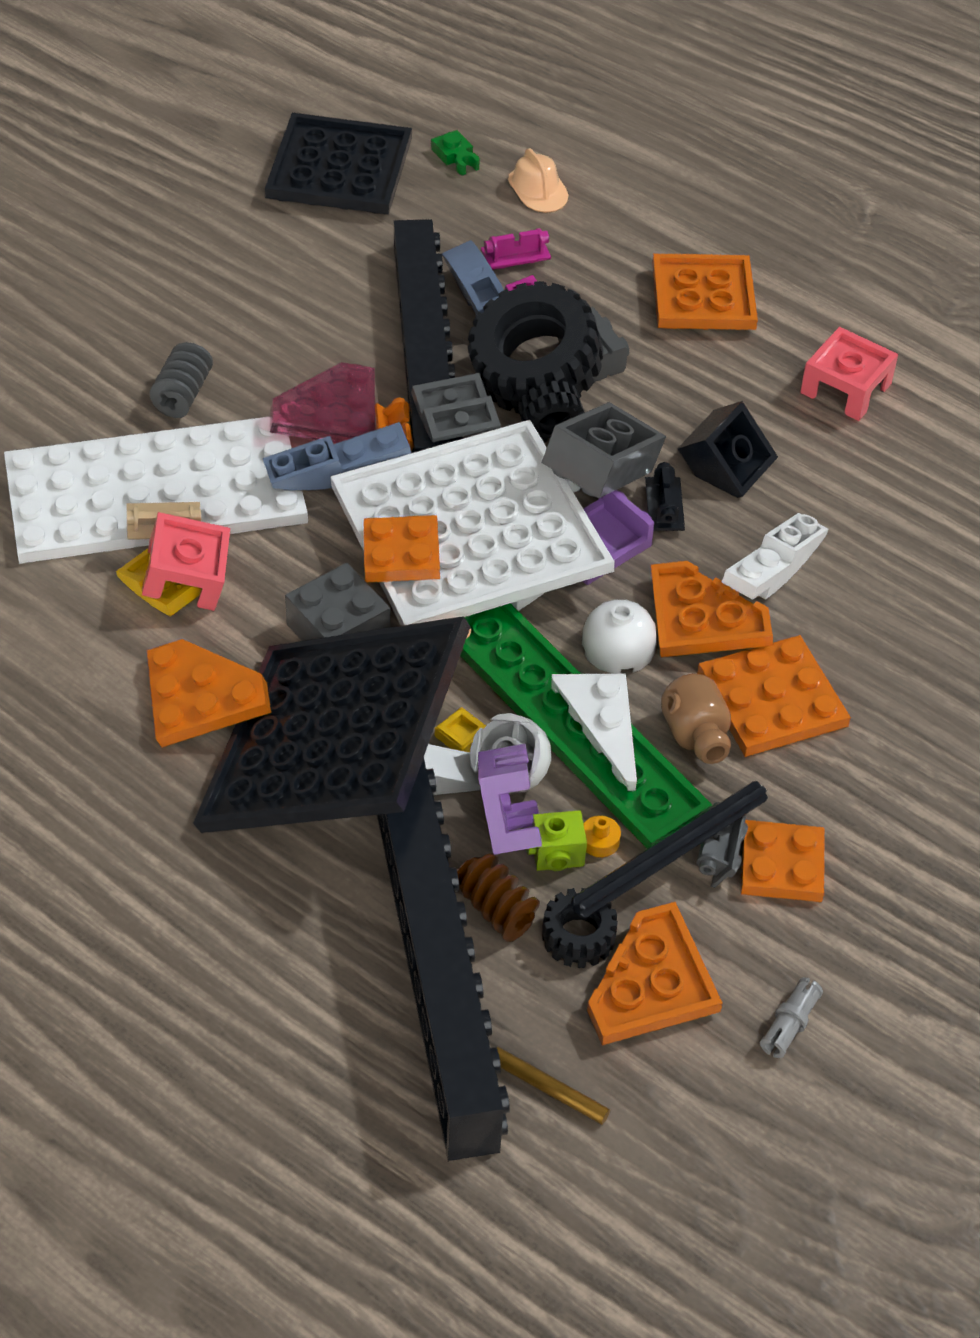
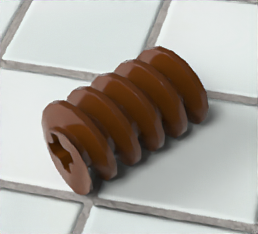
(497, 895)

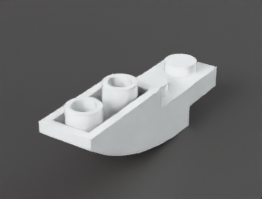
(778, 557)

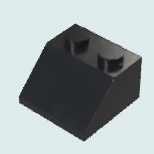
(728, 450)

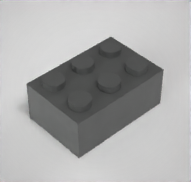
(603, 449)

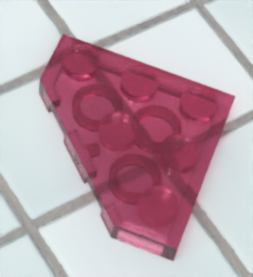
(329, 404)

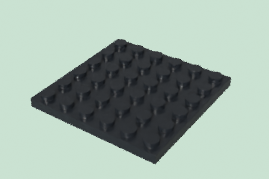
(340, 729)

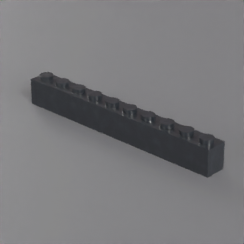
(422, 315)

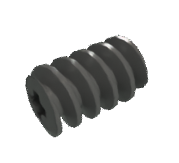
(181, 379)

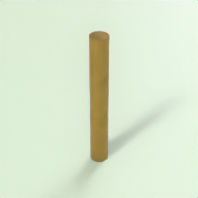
(553, 1087)

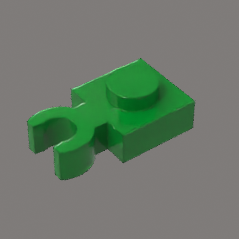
(455, 149)

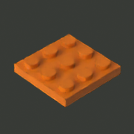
(704, 291)
(776, 695)

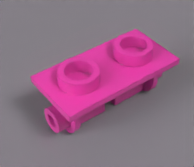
(506, 252)

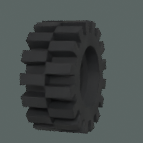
(550, 407)

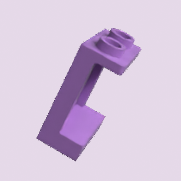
(620, 526)

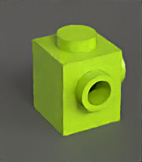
(562, 841)

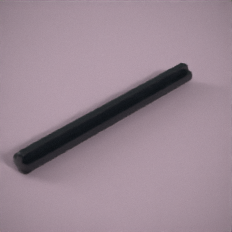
(668, 849)

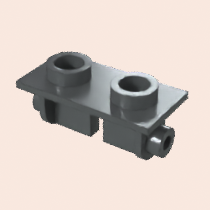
(721, 855)

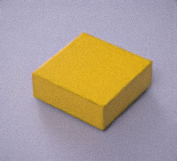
(458, 730)

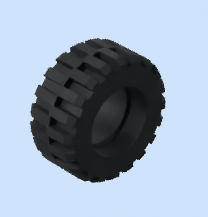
(530, 314)

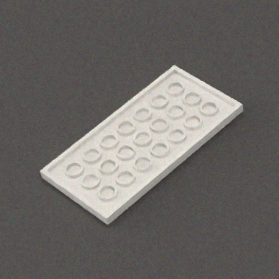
(76, 493)

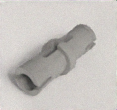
(791, 1017)

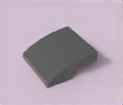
(455, 407)

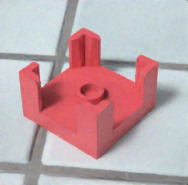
(852, 367)
(189, 555)

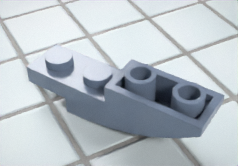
(473, 275)
(315, 462)

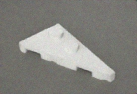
(603, 711)

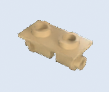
(143, 516)

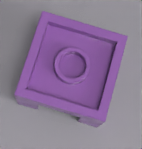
(499, 774)

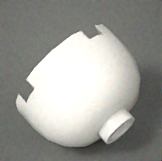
(619, 636)
(515, 730)

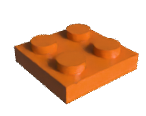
(401, 548)
(783, 861)

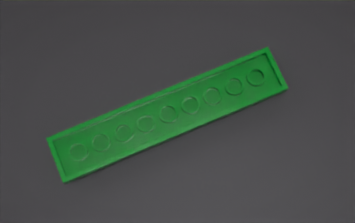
(520, 670)

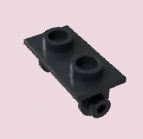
(665, 499)

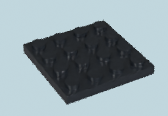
(339, 163)

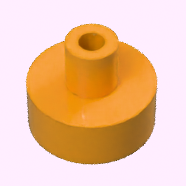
(602, 836)

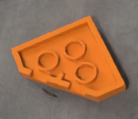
(704, 613)
(200, 692)
(652, 979)

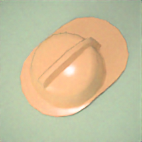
(538, 183)

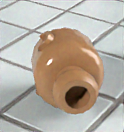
(698, 716)

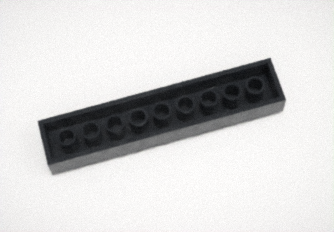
(442, 976)

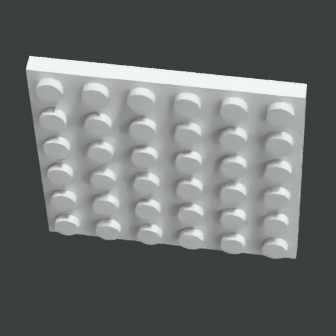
(500, 516)

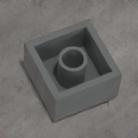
(335, 606)

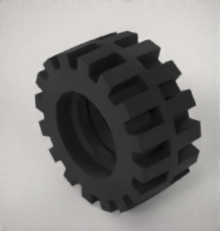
(573, 947)

